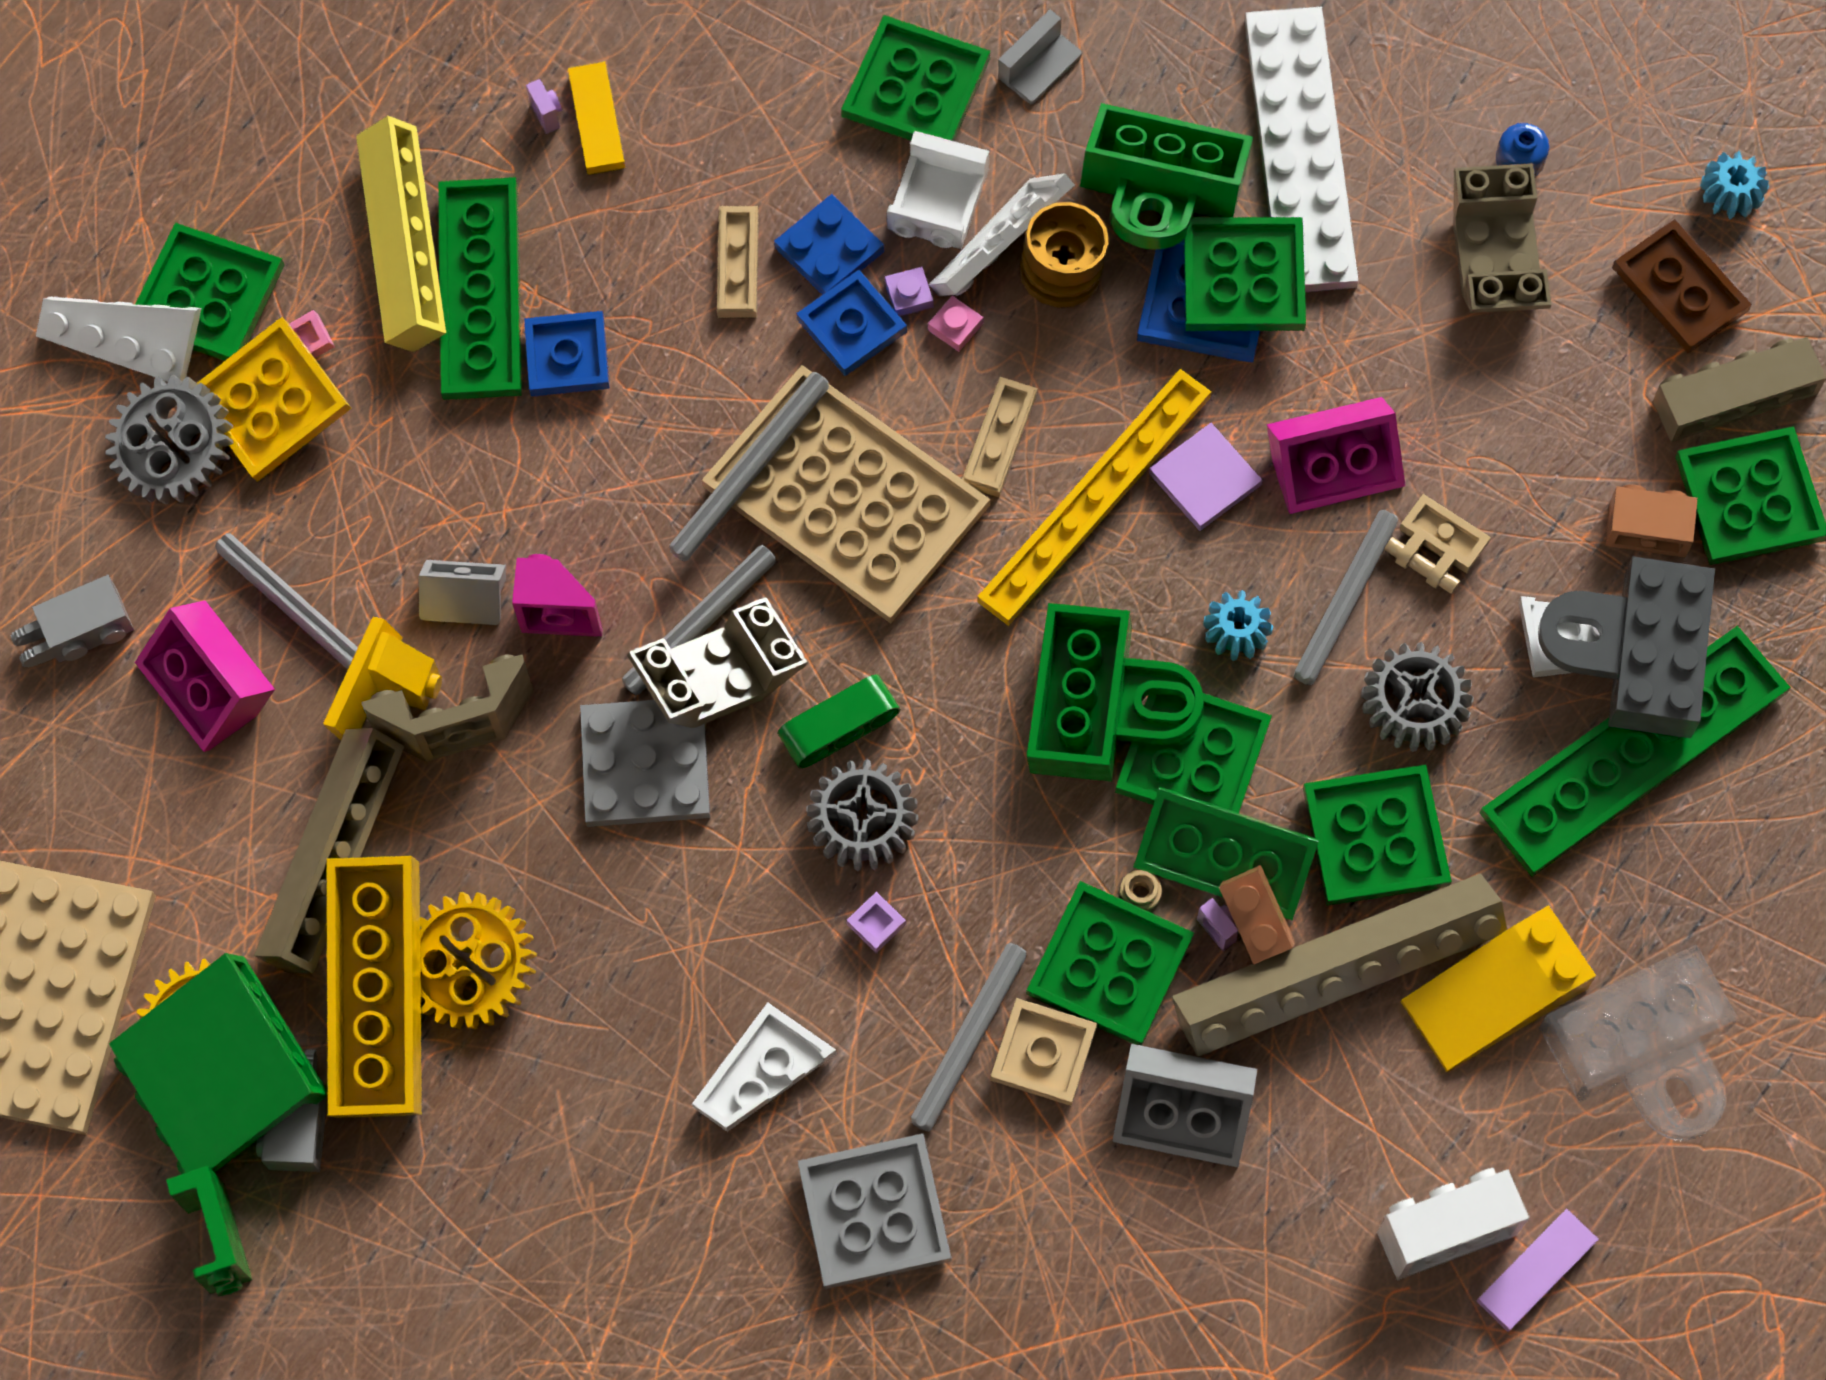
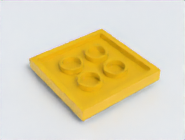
(274, 398)

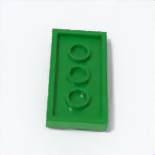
(1211, 844)

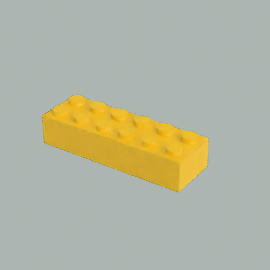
(373, 987)

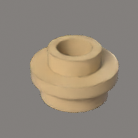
(1144, 879)

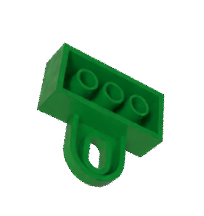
(1164, 169)
(1095, 695)

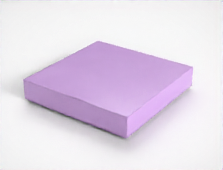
(1205, 476)

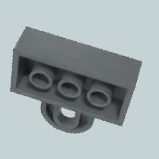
(1648, 643)

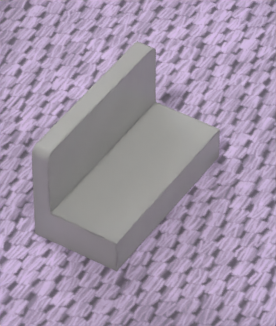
(1038, 59)
(461, 592)

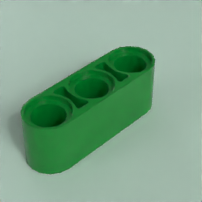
(838, 721)

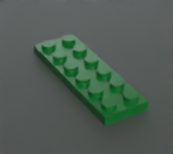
(480, 288)

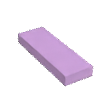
(1537, 1270)

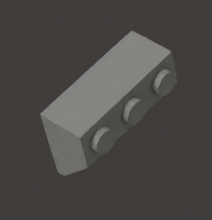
(1185, 1105)

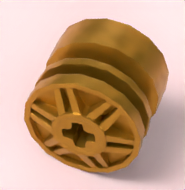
(1063, 254)

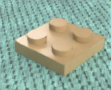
(1043, 1051)

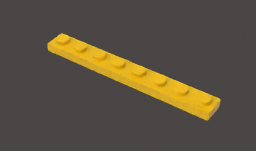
(1093, 497)

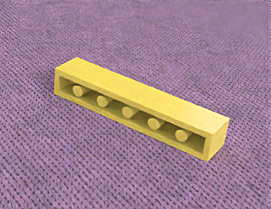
(400, 234)

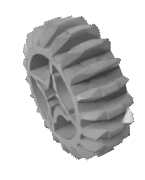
(1394, 673)
(847, 811)

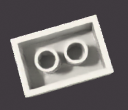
(1452, 1222)

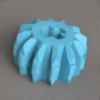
(1720, 189)
(1253, 621)

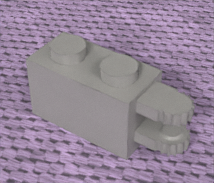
(74, 623)
(298, 1139)

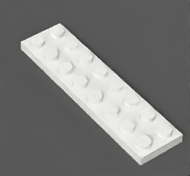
(1302, 139)

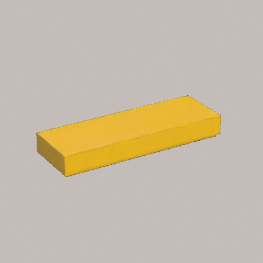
(596, 118)
(357, 684)

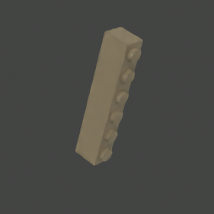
(335, 830)

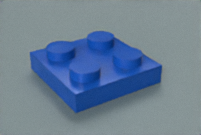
(828, 245)
(851, 322)
(566, 353)

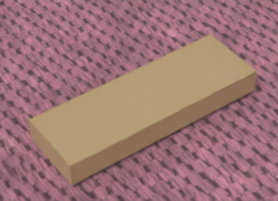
(737, 262)
(999, 436)

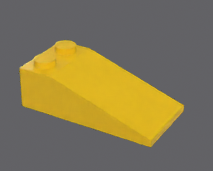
(1499, 989)

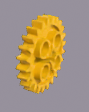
(491, 930)

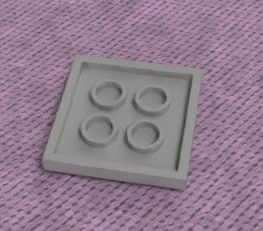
(641, 766)
(874, 1211)

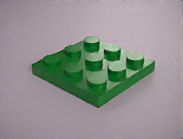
(915, 81)
(1244, 274)
(219, 277)
(1752, 495)
(1206, 765)
(1376, 835)
(1110, 963)

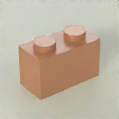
(1651, 521)
(1257, 915)

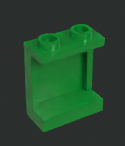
(206, 1191)

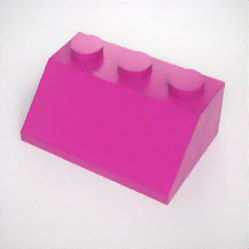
(1337, 454)
(203, 674)

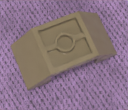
(1498, 239)
(721, 668)
(460, 727)

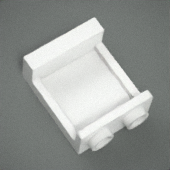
(938, 190)

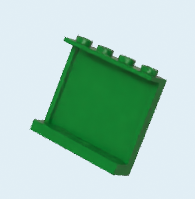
(216, 1065)

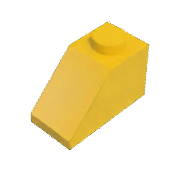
(404, 668)

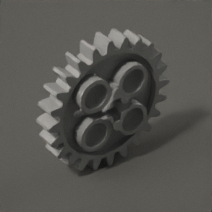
(195, 413)

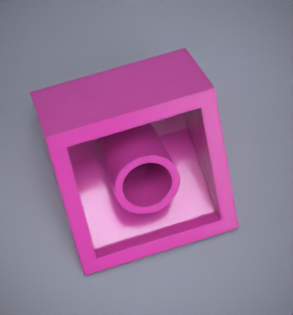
(552, 600)

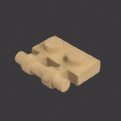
(1442, 533)

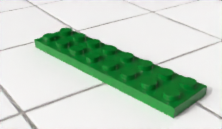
(1619, 766)

